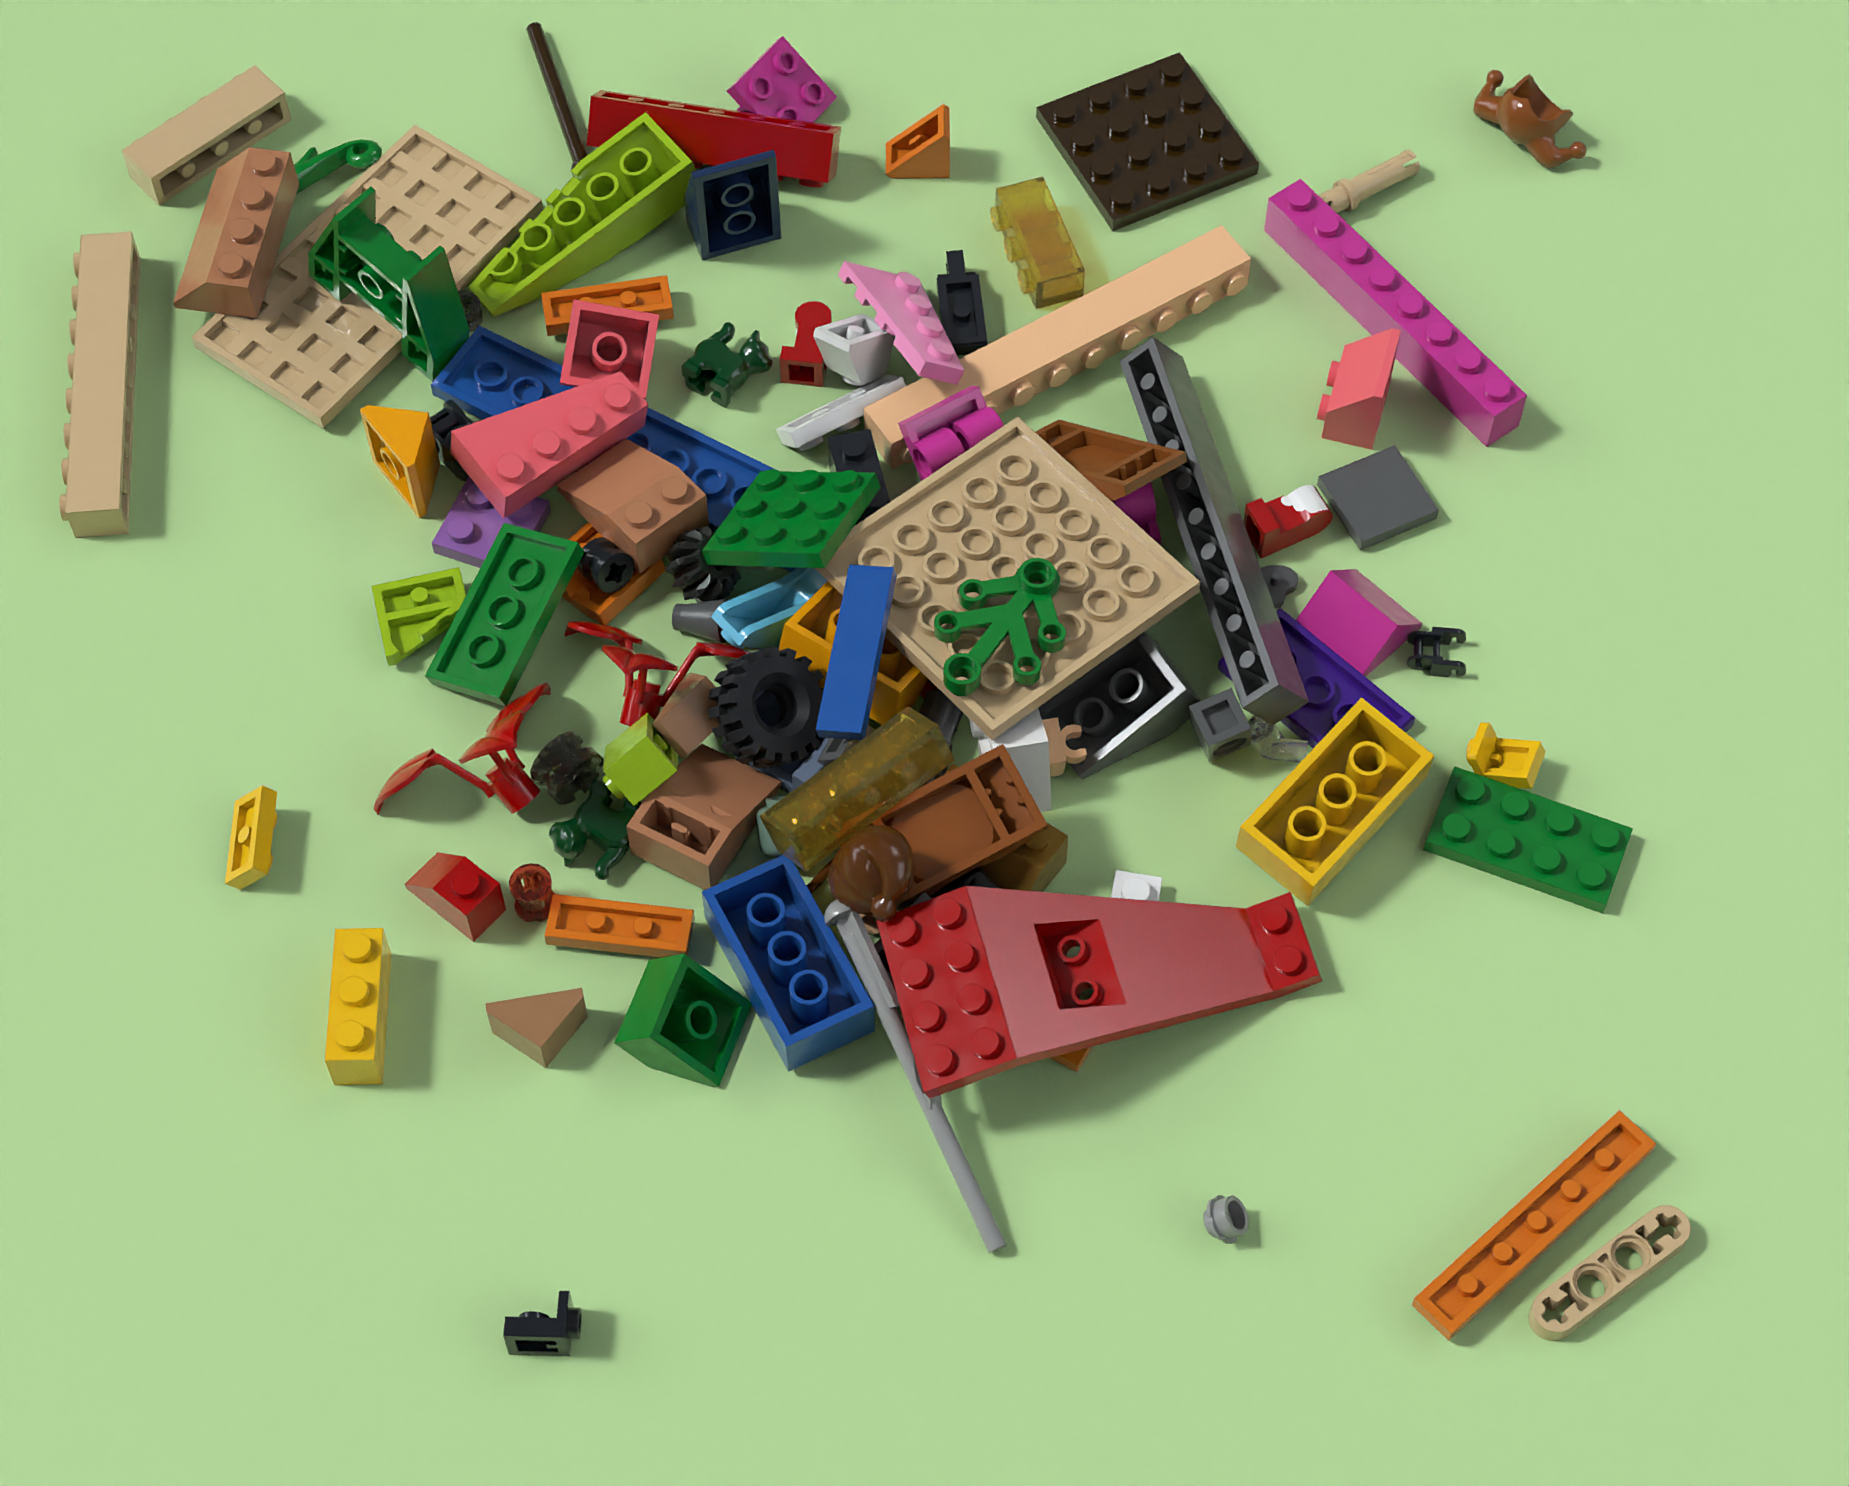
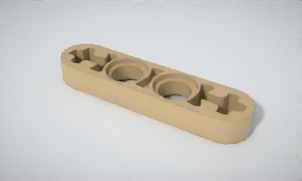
(1612, 1275)

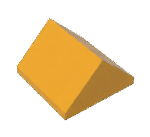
(404, 452)

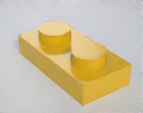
(251, 837)

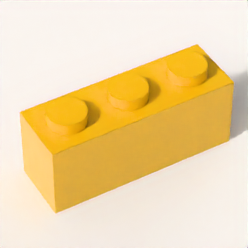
(358, 1006)

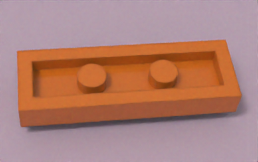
(642, 295)
(619, 926)

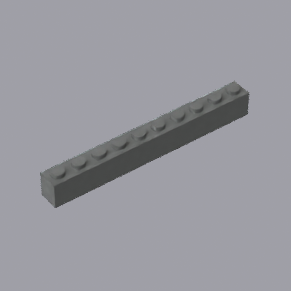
(1215, 536)

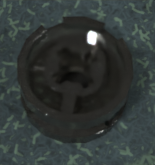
(566, 767)

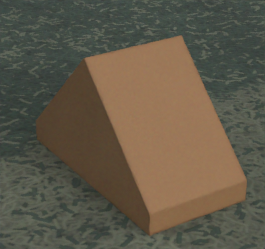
(685, 715)
(538, 1023)

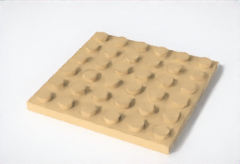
(981, 522)

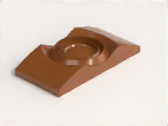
(1110, 460)
(964, 820)

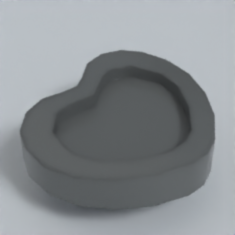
(1280, 582)

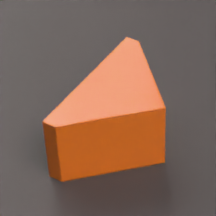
(921, 148)

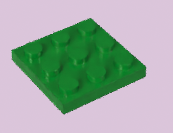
(792, 519)

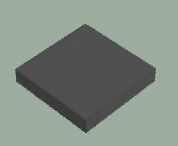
(1377, 497)

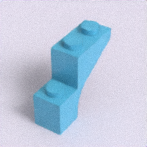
(760, 615)

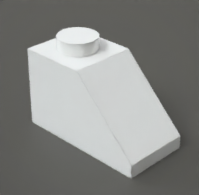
(855, 348)

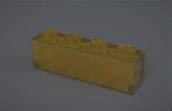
(857, 788)

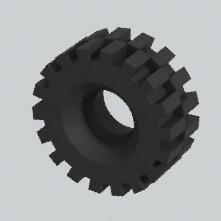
(798, 701)

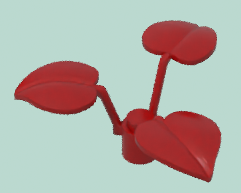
(640, 694)
(506, 777)

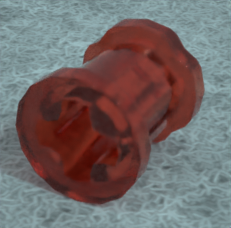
(530, 896)

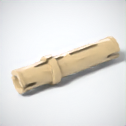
(1348, 193)

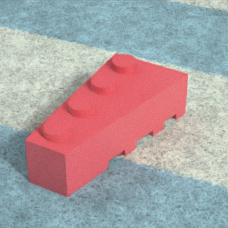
(545, 441)

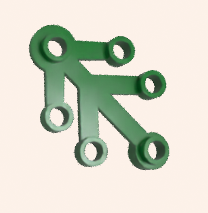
(1002, 621)

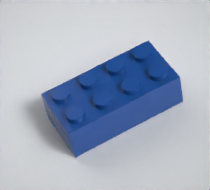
(788, 962)

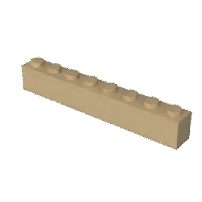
(102, 386)

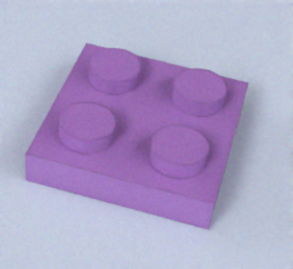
(475, 524)

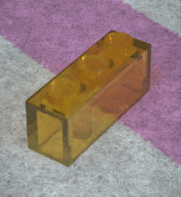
(1038, 243)

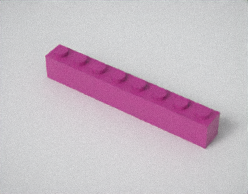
(1382, 300)

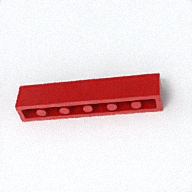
(723, 135)

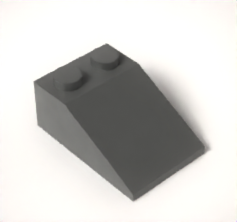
(1122, 704)

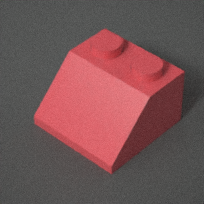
(607, 342)
(1359, 389)

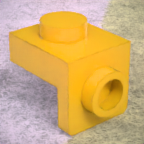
(1503, 759)

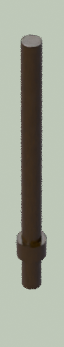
(556, 93)

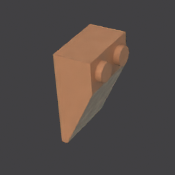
(636, 501)

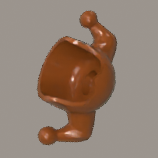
(1527, 118)

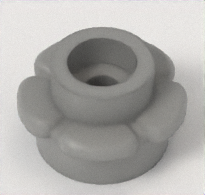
(1226, 1218)

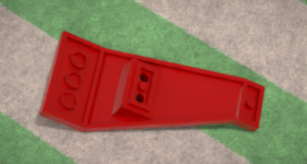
(993, 984)

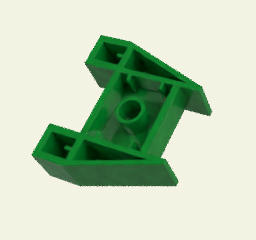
(396, 283)

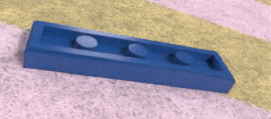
(856, 652)

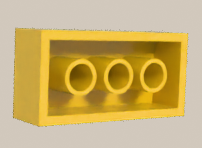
(1334, 801)

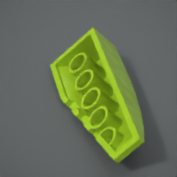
(603, 209)

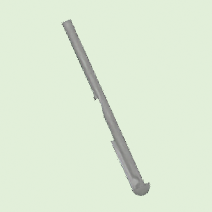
(885, 1002)

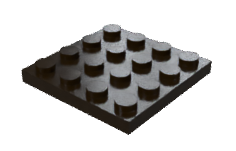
(1146, 141)

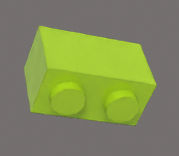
(638, 761)

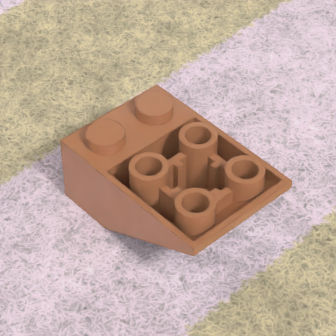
(700, 816)

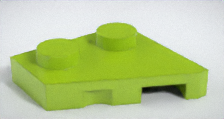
(416, 610)

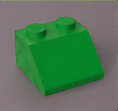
(683, 1020)

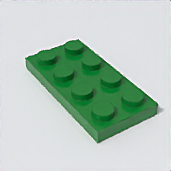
(504, 614)
(1528, 839)

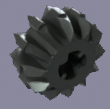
(691, 570)

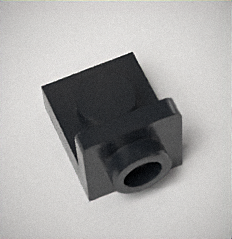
(544, 1336)

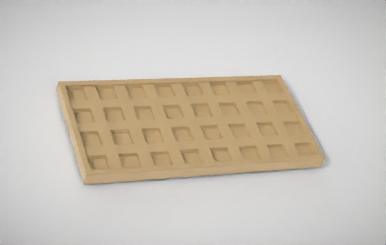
(326, 351)

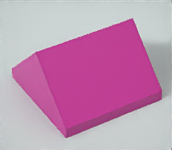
(1357, 619)

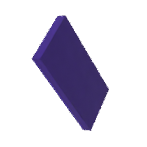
(1330, 686)

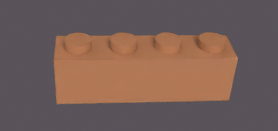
(239, 234)

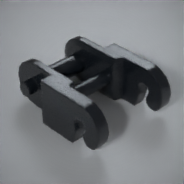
(1435, 664)

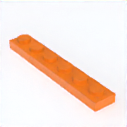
(1533, 1225)

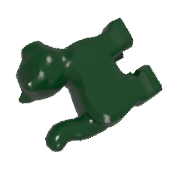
(723, 366)
(598, 824)

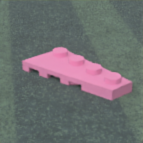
(909, 316)

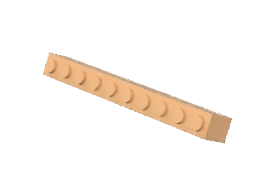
(1075, 335)

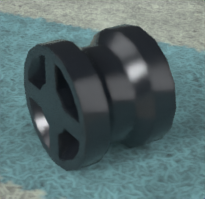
(606, 565)

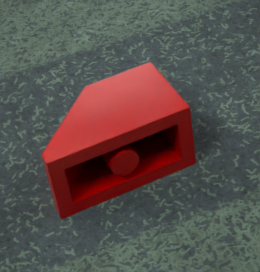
(459, 893)

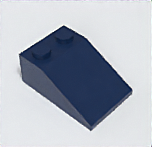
(734, 205)

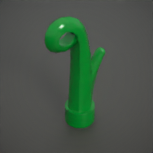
(315, 166)

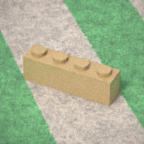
(206, 135)

